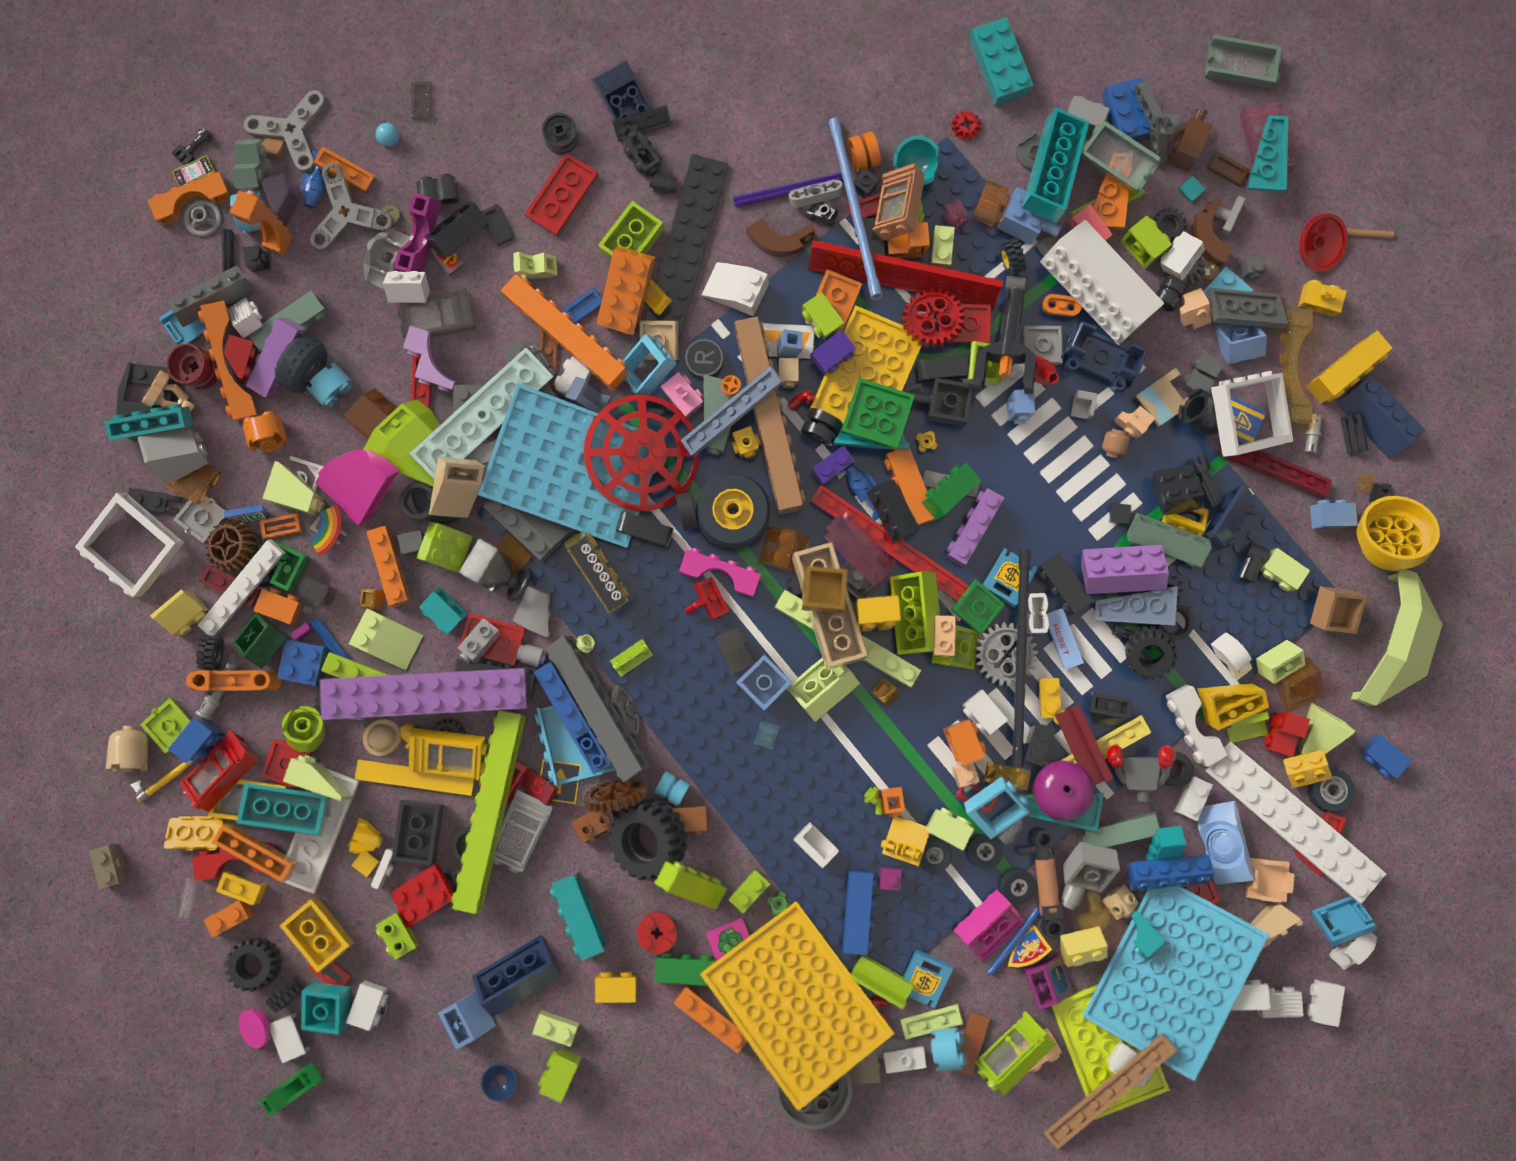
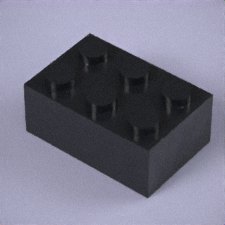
(417, 832)

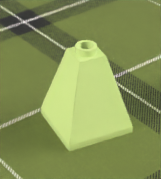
(1324, 731)

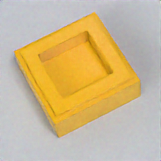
(365, 863)

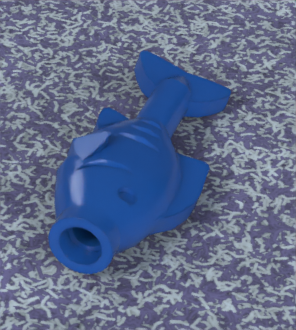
(312, 186)
(861, 484)

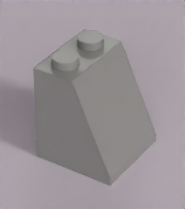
(173, 453)

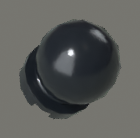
(1199, 412)

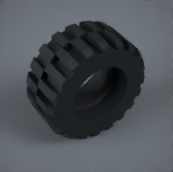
(627, 844)

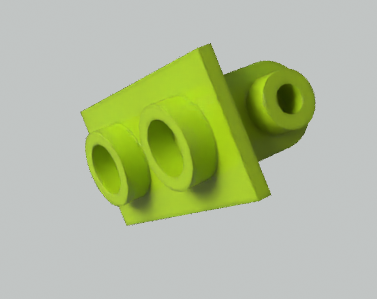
(631, 658)

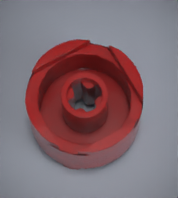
(649, 940)

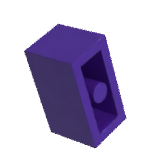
(833, 352)
(833, 466)

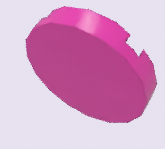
(254, 1028)

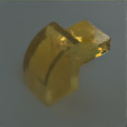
(1017, 776)
(1097, 915)

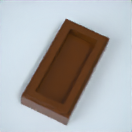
(1228, 169)

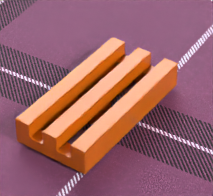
(297, 523)

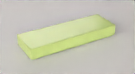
(932, 1020)

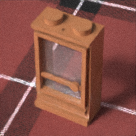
(899, 202)

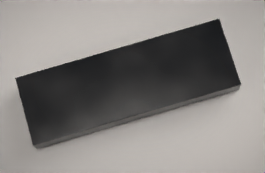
(642, 122)

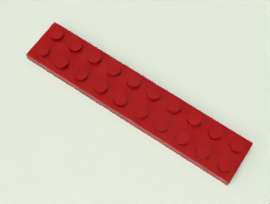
(905, 274)

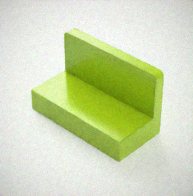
(1248, 728)

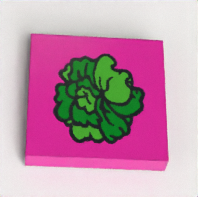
(727, 937)

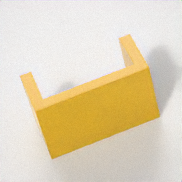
(241, 888)

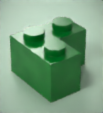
(290, 568)

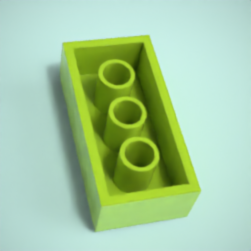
(918, 609)

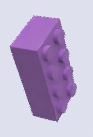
(1124, 569)

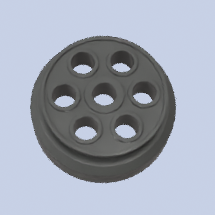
(812, 1115)

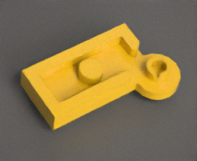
(1049, 698)

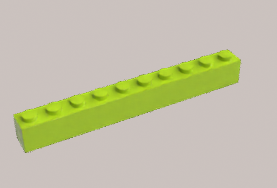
(489, 812)

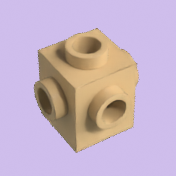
(1120, 902)

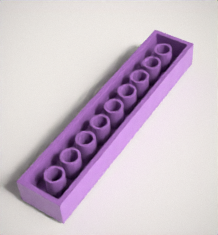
(423, 694)

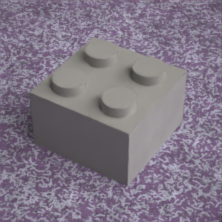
(1091, 867)

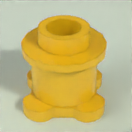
(405, 732)

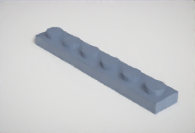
(732, 411)

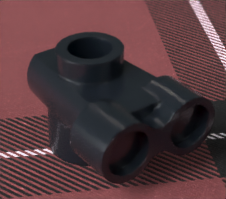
(822, 212)

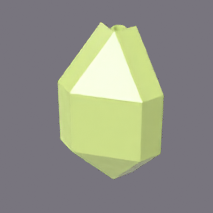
(1409, 646)

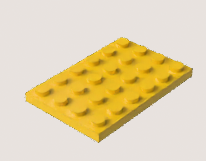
(881, 356)

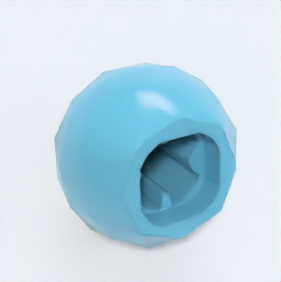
(387, 135)

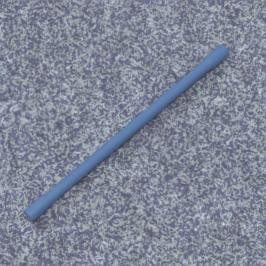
(873, 282)

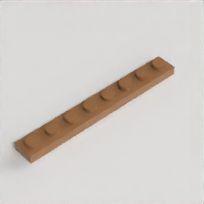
(1110, 1090)

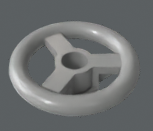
(196, 210)

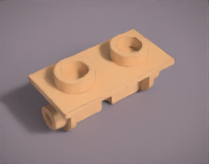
(945, 636)

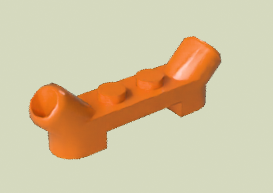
(233, 680)

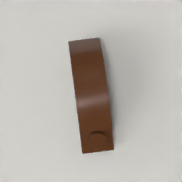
(778, 245)
(1215, 249)

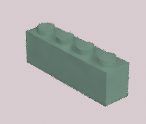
(303, 311)
(1175, 541)

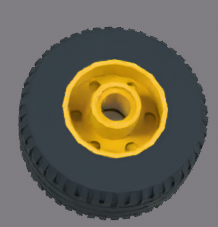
(735, 492)

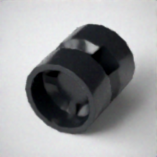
(1170, 291)

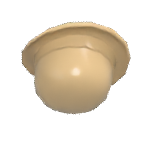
(381, 737)

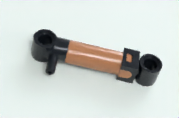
(1049, 907)

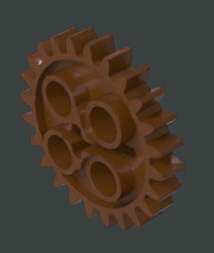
(615, 795)

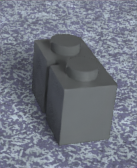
(1202, 374)

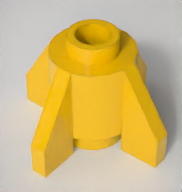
(364, 838)

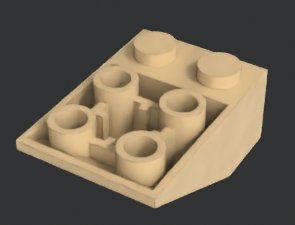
(455, 486)

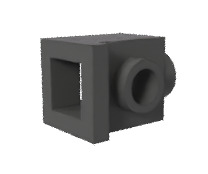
(1253, 268)

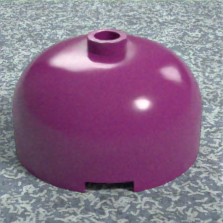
(1052, 799)

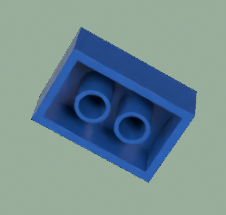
(1125, 110)

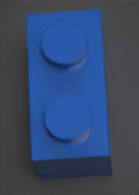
(1385, 757)

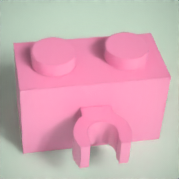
(682, 394)

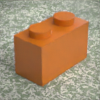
(278, 607)
(228, 918)

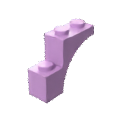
(418, 343)

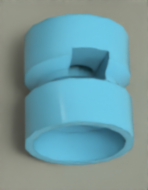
(671, 788)

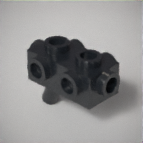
(638, 147)

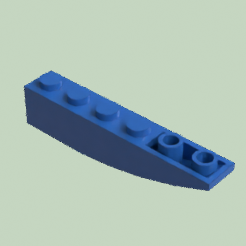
(572, 717)

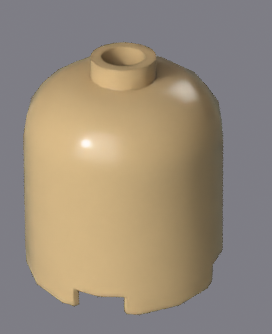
(127, 750)

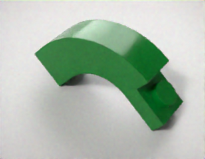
(291, 1089)

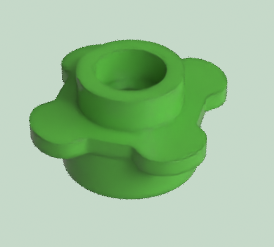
(776, 909)

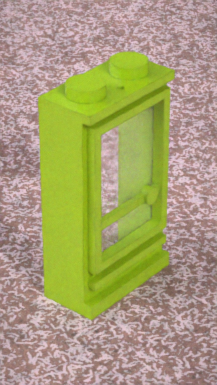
(1014, 1054)

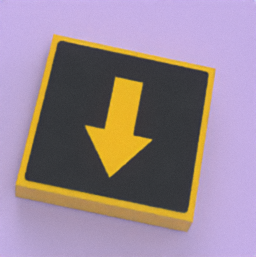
(567, 792)

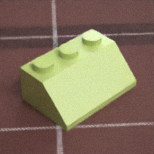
(821, 689)

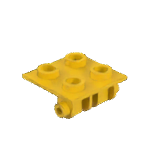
(905, 841)

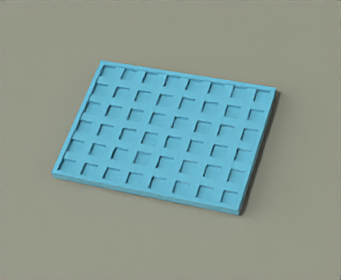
(543, 471)

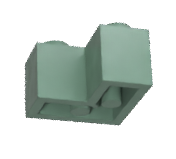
(250, 163)

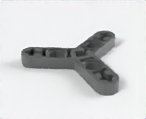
(1160, 123)

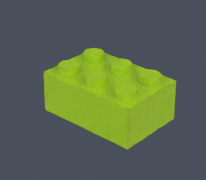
(633, 230)

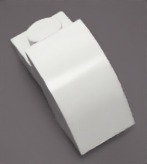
(1232, 654)
(1354, 951)

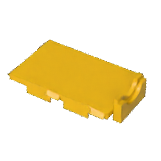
(192, 832)

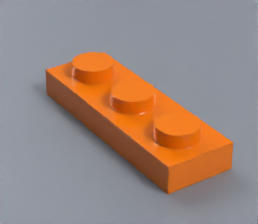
(353, 174)

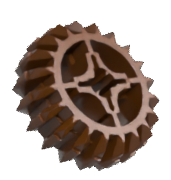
(230, 545)

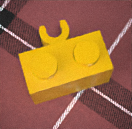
(1322, 298)

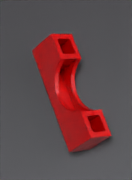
(211, 865)

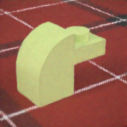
(535, 266)

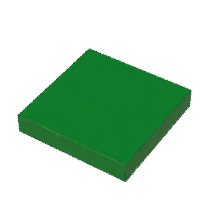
(978, 607)

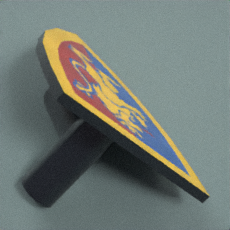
(1029, 949)

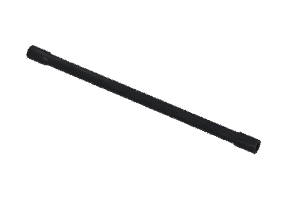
(1018, 750)

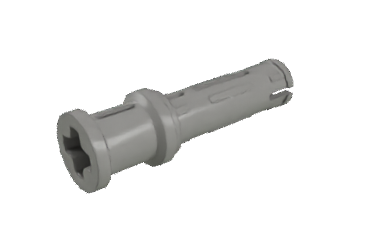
(212, 699)

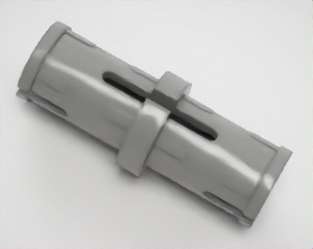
(1313, 434)

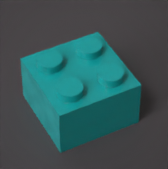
(325, 1008)

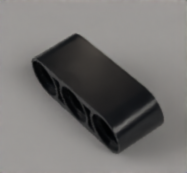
(943, 368)
(644, 529)

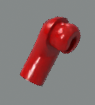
(800, 398)

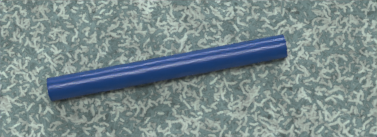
(1013, 942)

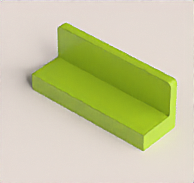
(882, 981)

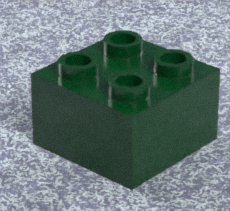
(259, 640)

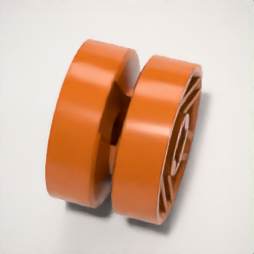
(864, 151)

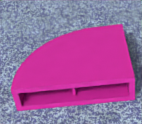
(357, 482)

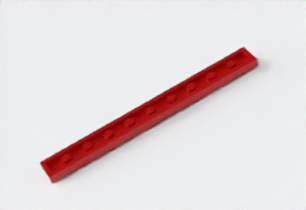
(899, 551)

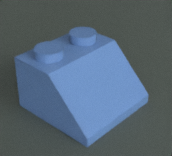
(1240, 342)

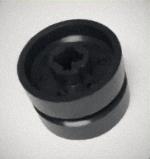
(560, 133)
(821, 426)

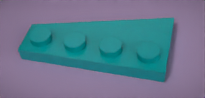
(1270, 163)

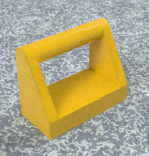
(1187, 524)

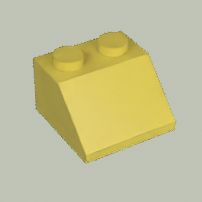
(180, 613)
(1083, 947)

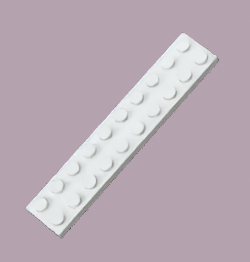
(1296, 823)

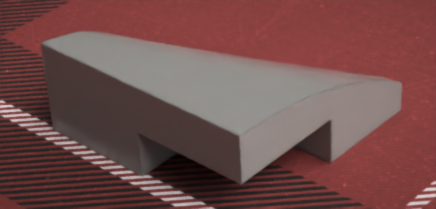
(534, 611)

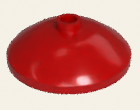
(1323, 242)

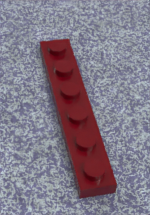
(1282, 471)

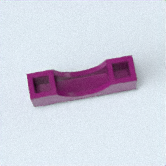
(424, 216)

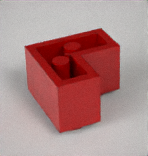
(1284, 732)

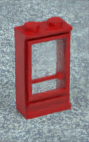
(218, 772)

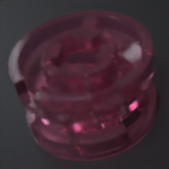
(955, 214)

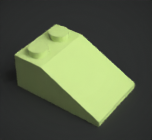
(386, 639)
(314, 777)

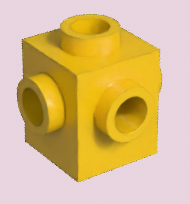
(746, 436)

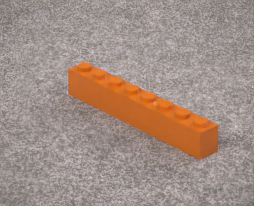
(564, 332)

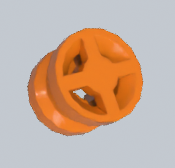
(732, 382)

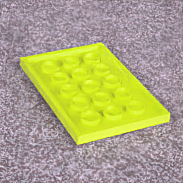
(1090, 1048)

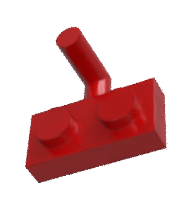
(709, 598)

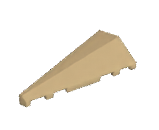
(1275, 921)

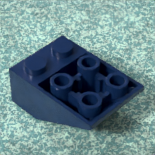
(620, 91)

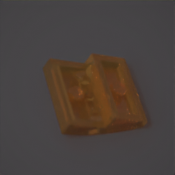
(196, 483)

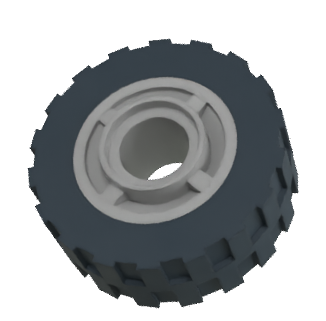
(1342, 796)

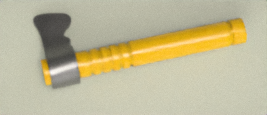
(143, 795)

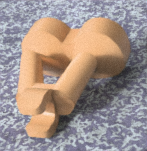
(159, 384)

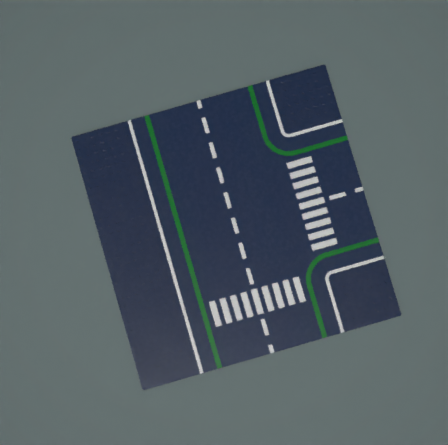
(1054, 502)

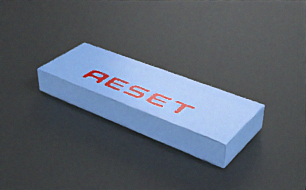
(1064, 639)

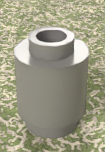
(531, 655)
(1071, 896)

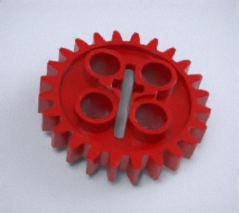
(916, 322)

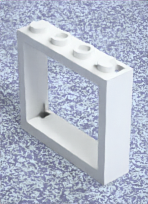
(1277, 407)
(172, 542)

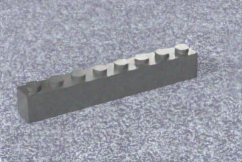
(598, 709)

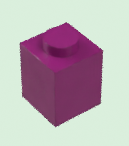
(889, 878)

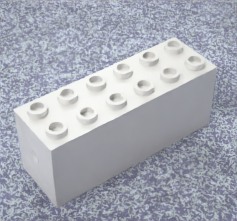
(1101, 282)

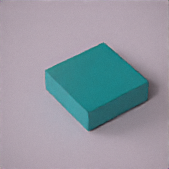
(1191, 189)

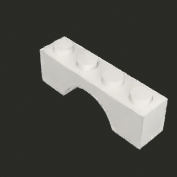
(1184, 704)

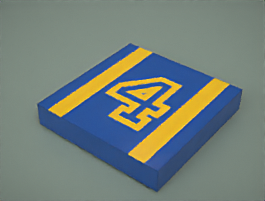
(1247, 420)

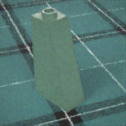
(713, 401)
(1124, 830)

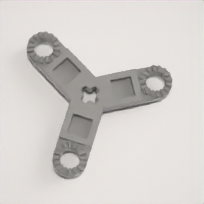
(279, 128)
(335, 221)

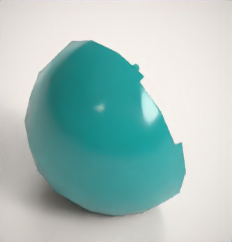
(921, 152)

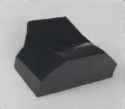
(1109, 709)

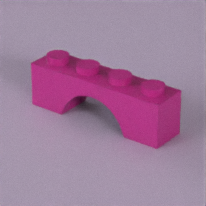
(696, 564)

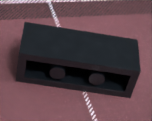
(456, 229)
(893, 511)
(1064, 584)

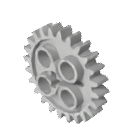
(992, 641)

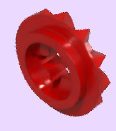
(961, 131)

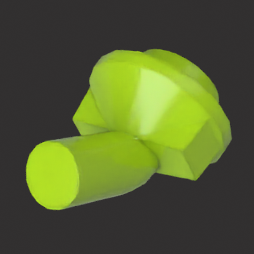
(872, 796)

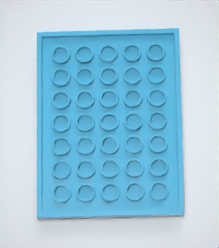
(1184, 984)

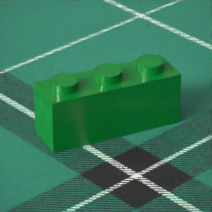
(950, 490)
(681, 969)

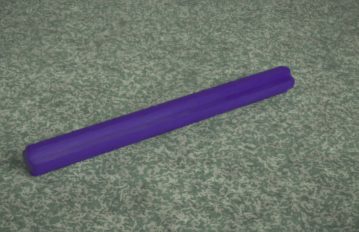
(780, 191)

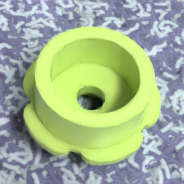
(585, 643)

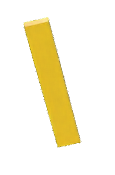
(401, 776)

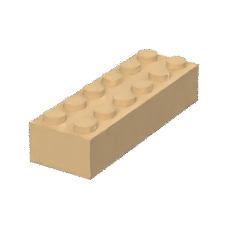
(836, 633)

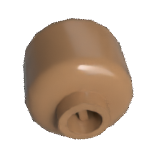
(1115, 443)

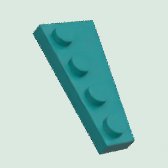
(1087, 822)

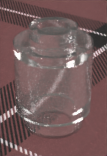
(1011, 833)

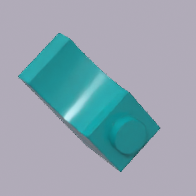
(1147, 939)

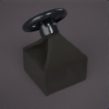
(494, 569)

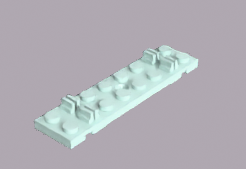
(464, 428)

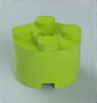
(303, 729)

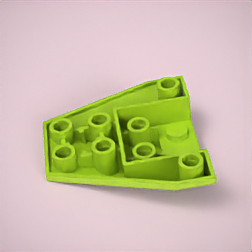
(401, 435)

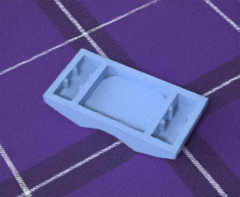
(1225, 843)

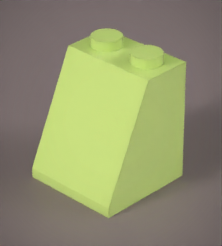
(290, 491)

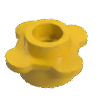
(931, 441)

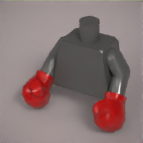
(1142, 772)

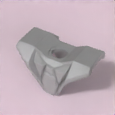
(385, 242)

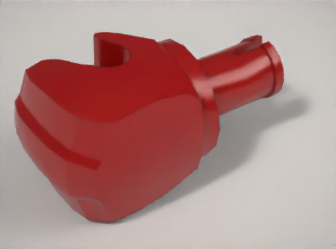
(1045, 371)

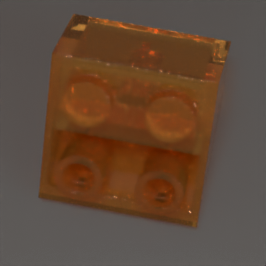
(780, 546)

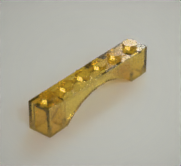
(1295, 332)

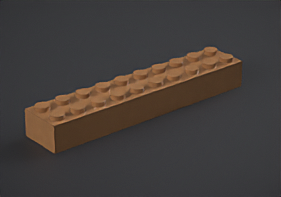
(769, 419)

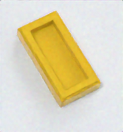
(656, 298)

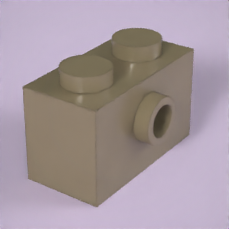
(108, 866)

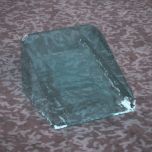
(766, 734)

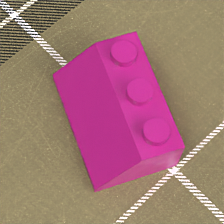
(989, 925)

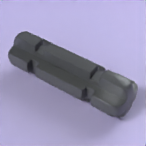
(535, 350)

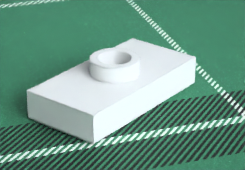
(384, 869)
(904, 1059)

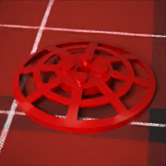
(629, 453)

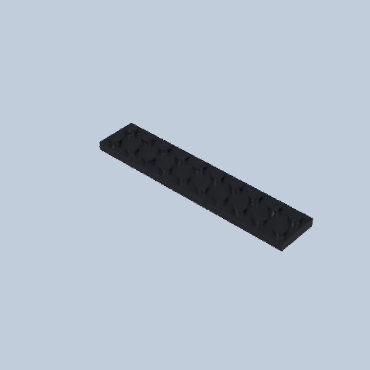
(689, 237)

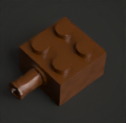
(1189, 141)

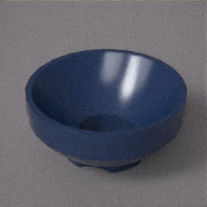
(494, 1091)

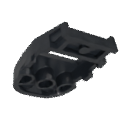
(140, 375)

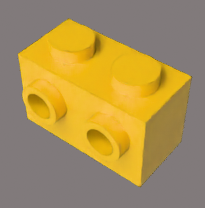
(1307, 769)

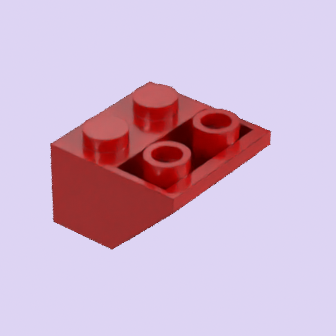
(238, 356)

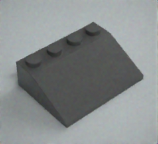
(535, 533)

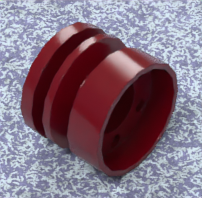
(184, 364)

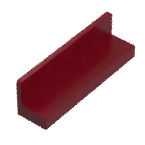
(1083, 744)

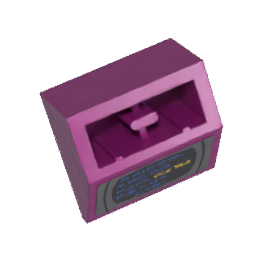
(1048, 981)

